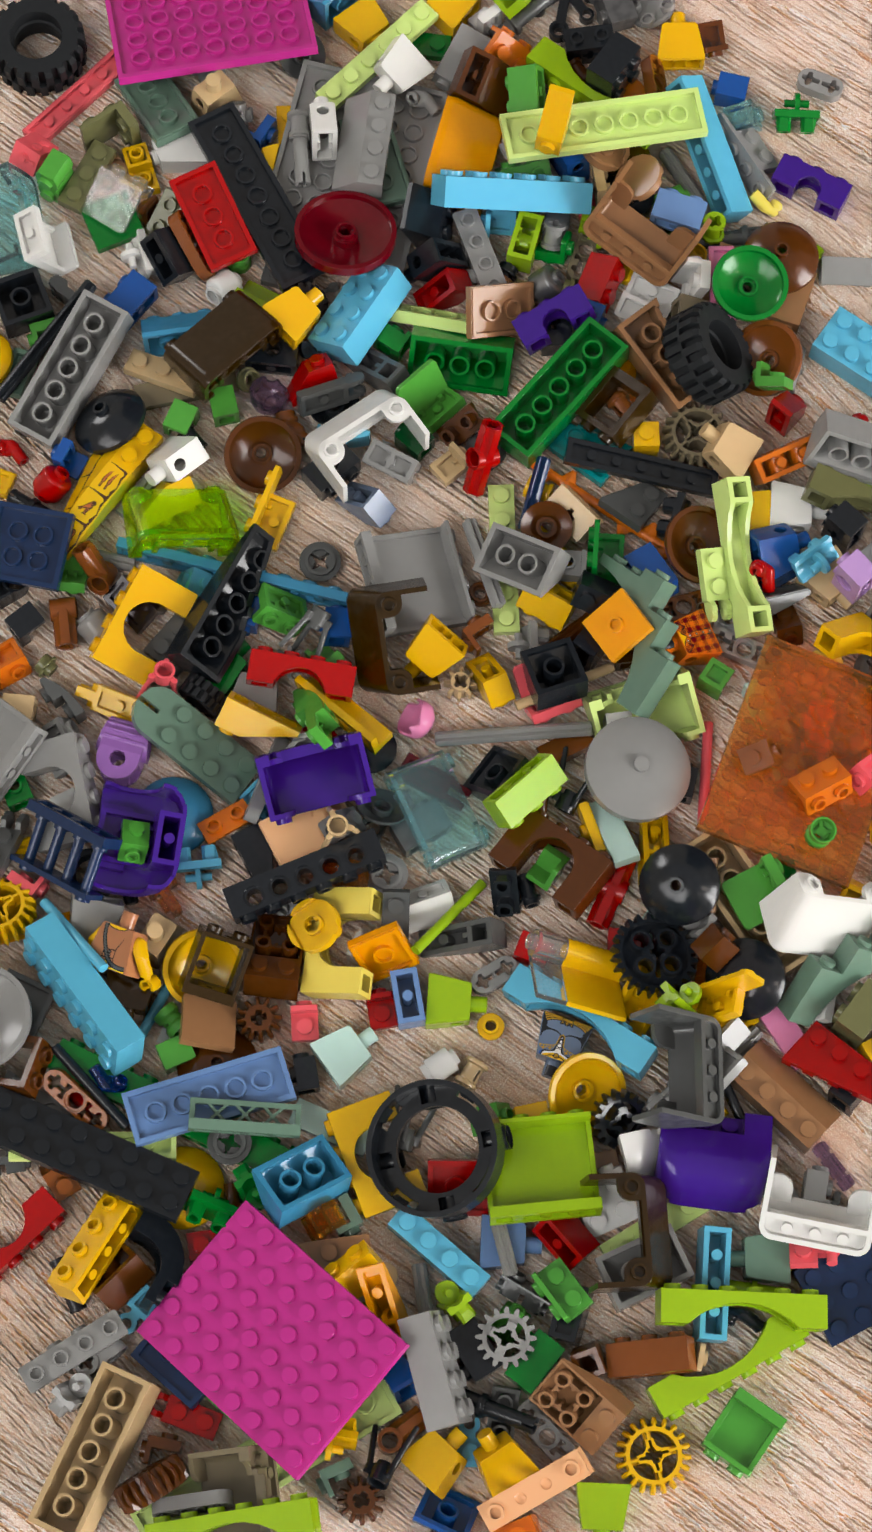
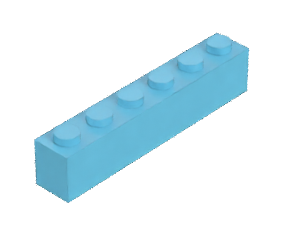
(714, 159)

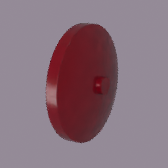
(345, 233)

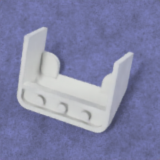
(327, 441)
(812, 1222)

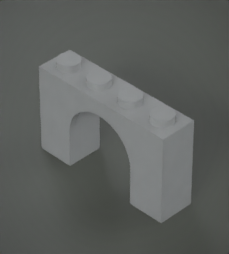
(71, 755)

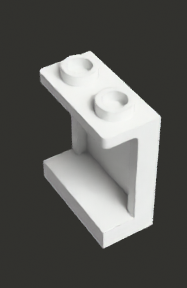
(45, 245)

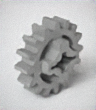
(511, 1325)

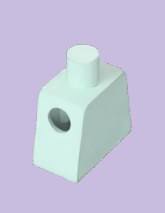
(344, 1053)

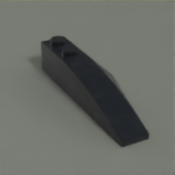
(220, 615)

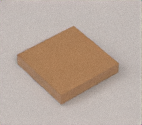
(207, 1024)

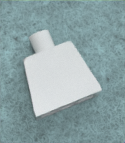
(400, 66)
(323, 121)
(175, 459)
(790, 509)

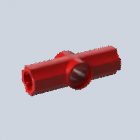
(483, 457)
(610, 897)

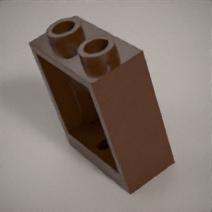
(35, 1069)

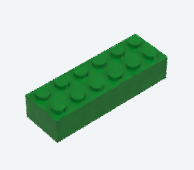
(559, 390)

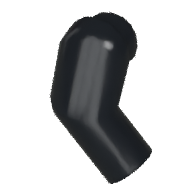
(745, 1316)

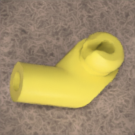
(769, 208)

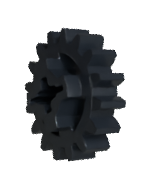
(616, 1116)

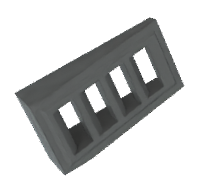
(786, 596)

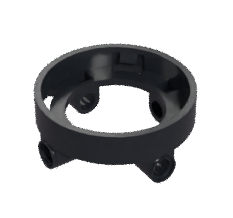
(388, 1163)

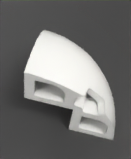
(640, 1150)

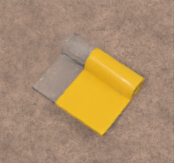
(575, 974)

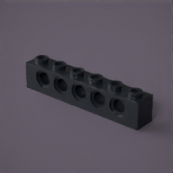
(313, 863)

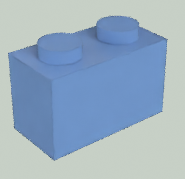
(678, 210)
(407, 998)

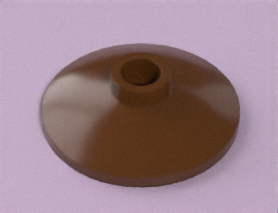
(550, 513)

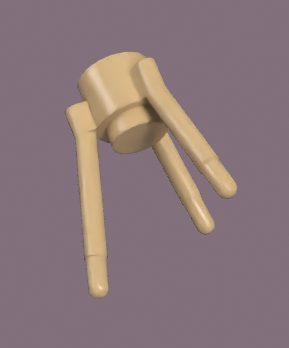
(337, 827)

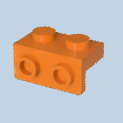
(507, 48)
(822, 785)

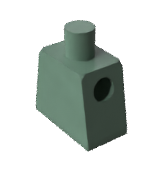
(763, 1260)

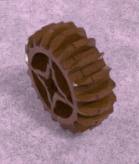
(151, 1483)

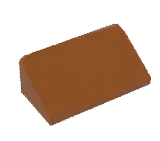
(576, 747)

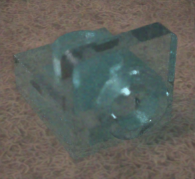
(744, 115)

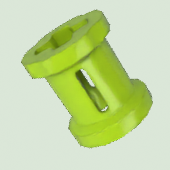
(715, 231)

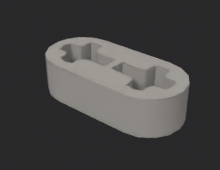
(819, 85)
(491, 970)

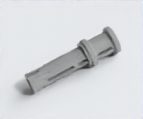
(299, 137)

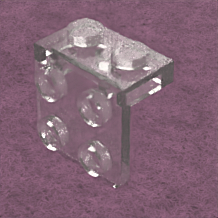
(115, 196)

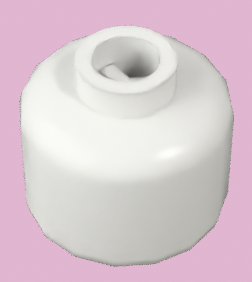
(221, 284)

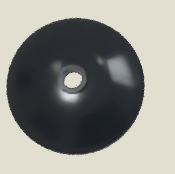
(110, 421)
(698, 882)
(766, 964)

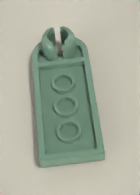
(194, 742)

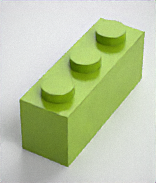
(525, 791)

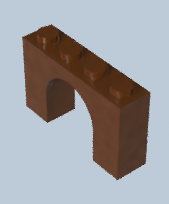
(589, 870)

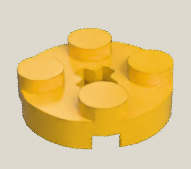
(327, 931)

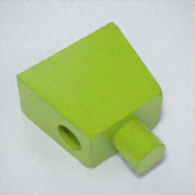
(451, 1002)
(602, 1505)

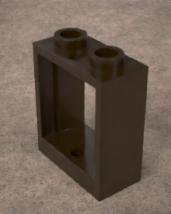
(631, 419)
(208, 990)

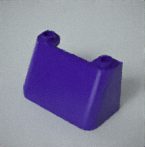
(315, 778)

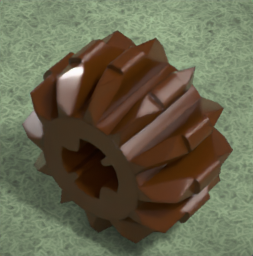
(251, 1015)
(363, 1510)

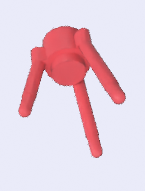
(162, 675)

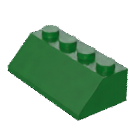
(465, 363)

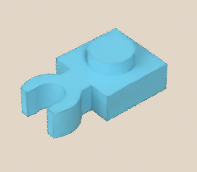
(137, 1313)
(470, 1444)

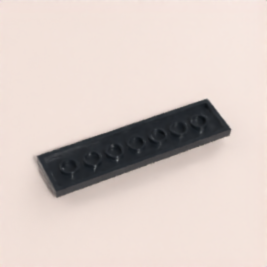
(256, 192)
(94, 1156)

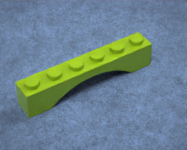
(559, 72)
(798, 1311)
(677, 1391)
(296, 1515)

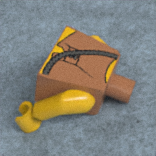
(125, 950)

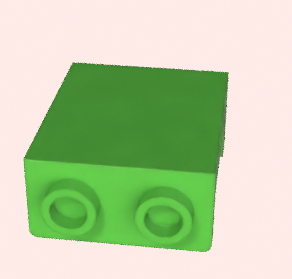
(742, 1433)

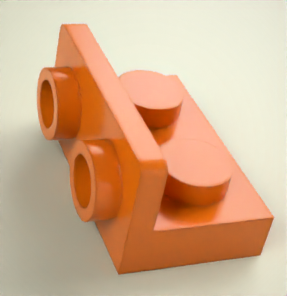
(12, 663)

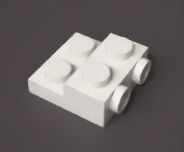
(615, 1209)

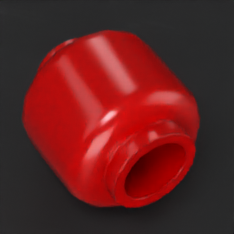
(52, 484)

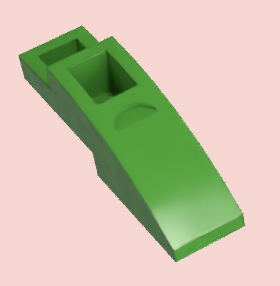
(316, 716)

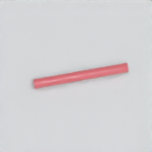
(705, 768)

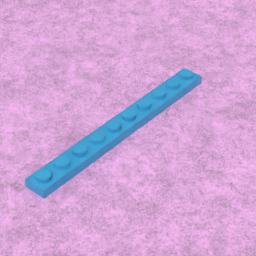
(183, 559)

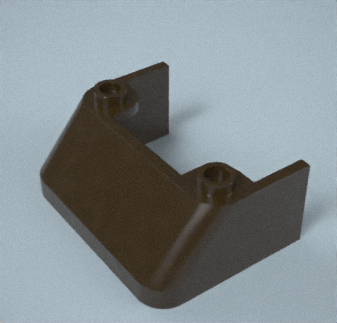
(366, 611)
(655, 1263)

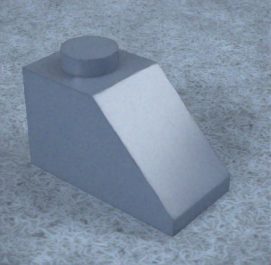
(368, 504)

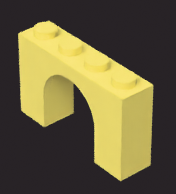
(319, 975)

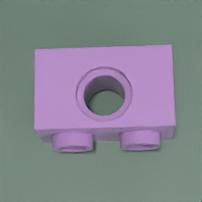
(853, 575)

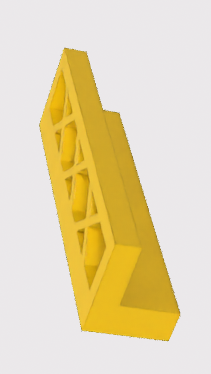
(351, 716)

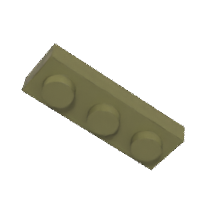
(82, 179)

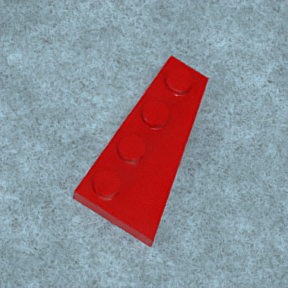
(832, 1060)

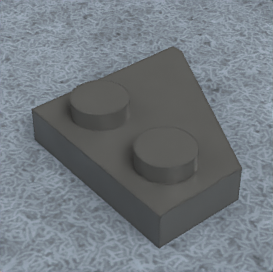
(634, 504)

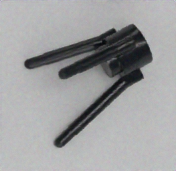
(569, 800)
(381, 1472)

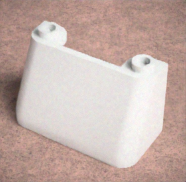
(808, 921)

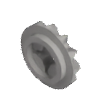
(394, 865)

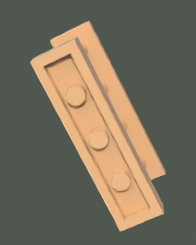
(535, 1489)

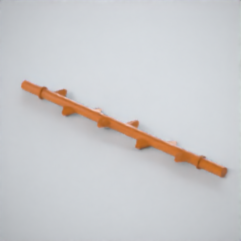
(647, 533)

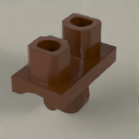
(461, 426)

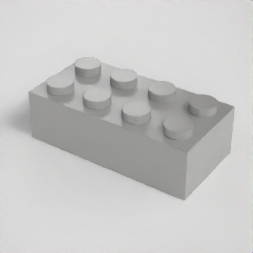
(436, 1370)

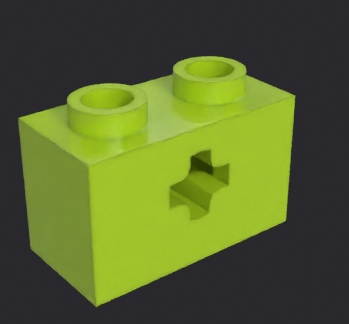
(525, 241)

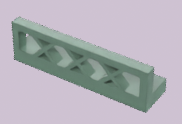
(247, 1127)

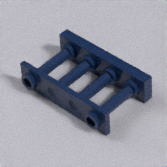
(83, 832)

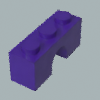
(795, 174)
(568, 305)

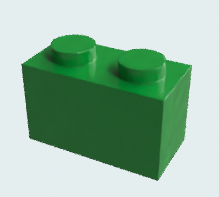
(539, 1363)

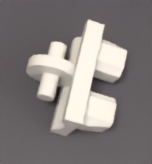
(136, 256)

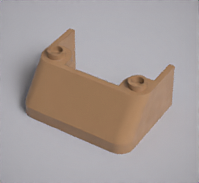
(635, 238)

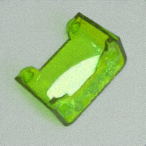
(178, 520)

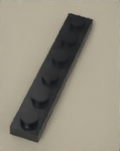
(639, 467)

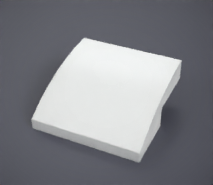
(640, 293)

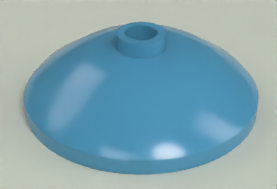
(198, 807)

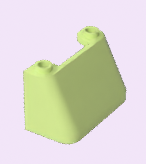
(675, 710)

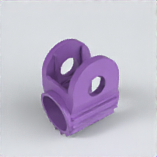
(121, 742)

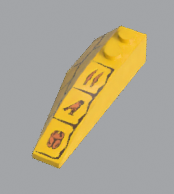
(106, 481)

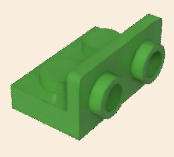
(279, 609)
(562, 1290)

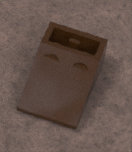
(481, 81)
(275, 961)

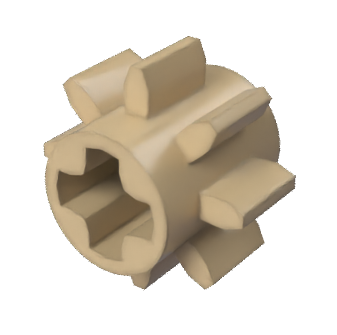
(460, 692)

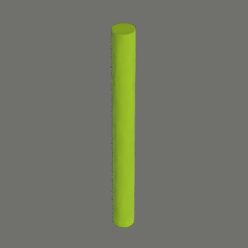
(448, 917)

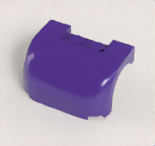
(167, 818)
(716, 1164)

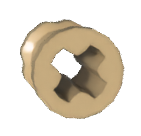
(471, 1073)

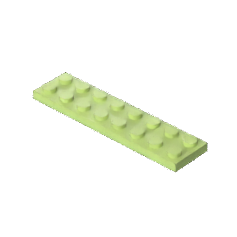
(610, 124)

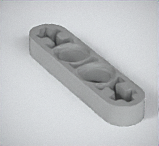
(257, 800)

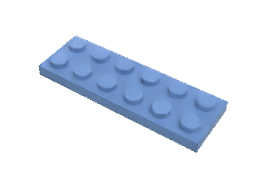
(164, 1107)

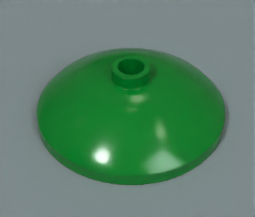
(758, 270)

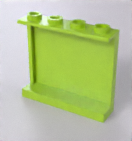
(545, 1170)

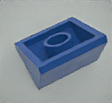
(451, 1514)

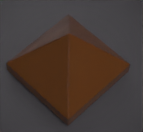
(146, 209)

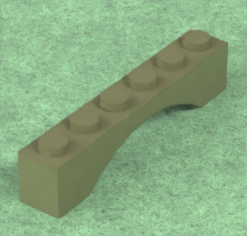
(831, 487)

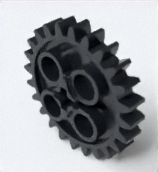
(630, 956)

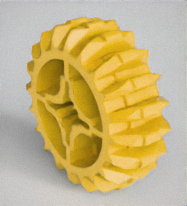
(18, 911)
(649, 1443)

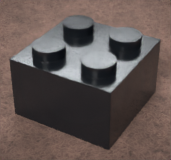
(614, 67)
(23, 301)

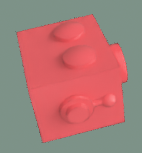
(30, 152)

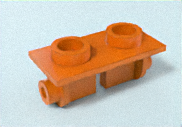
(223, 822)

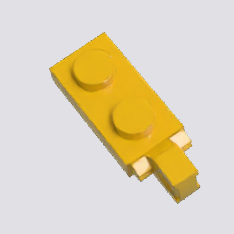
(107, 700)

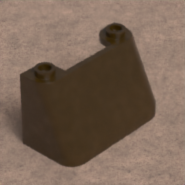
(222, 343)

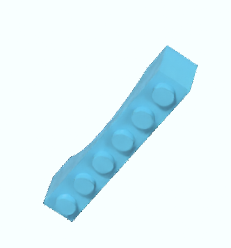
(631, 1051)

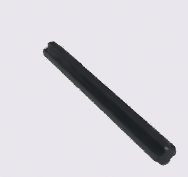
(41, 345)

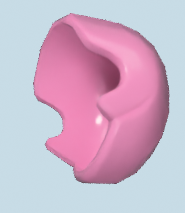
(416, 720)

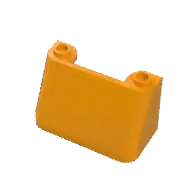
(464, 140)

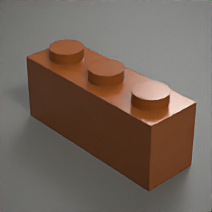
(651, 1356)

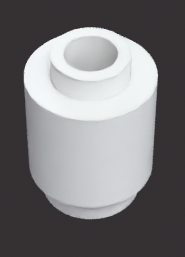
(440, 1064)

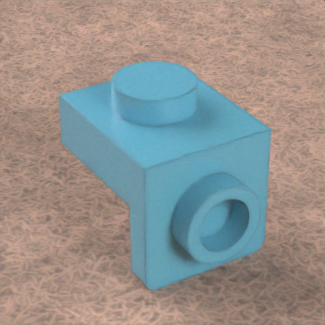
(499, 222)
(194, 579)

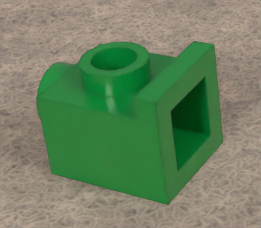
(393, 342)
(19, 798)

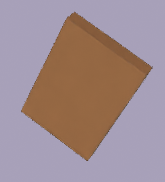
(494, 306)

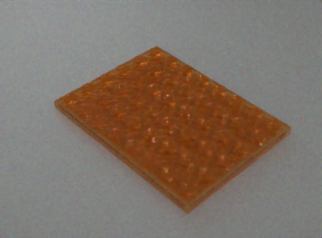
(812, 713)

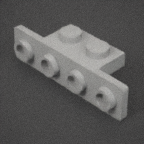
(750, 156)
(480, 256)
(732, 1037)
(74, 1350)

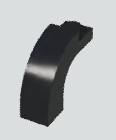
(167, 1251)

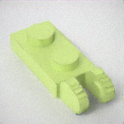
(714, 583)

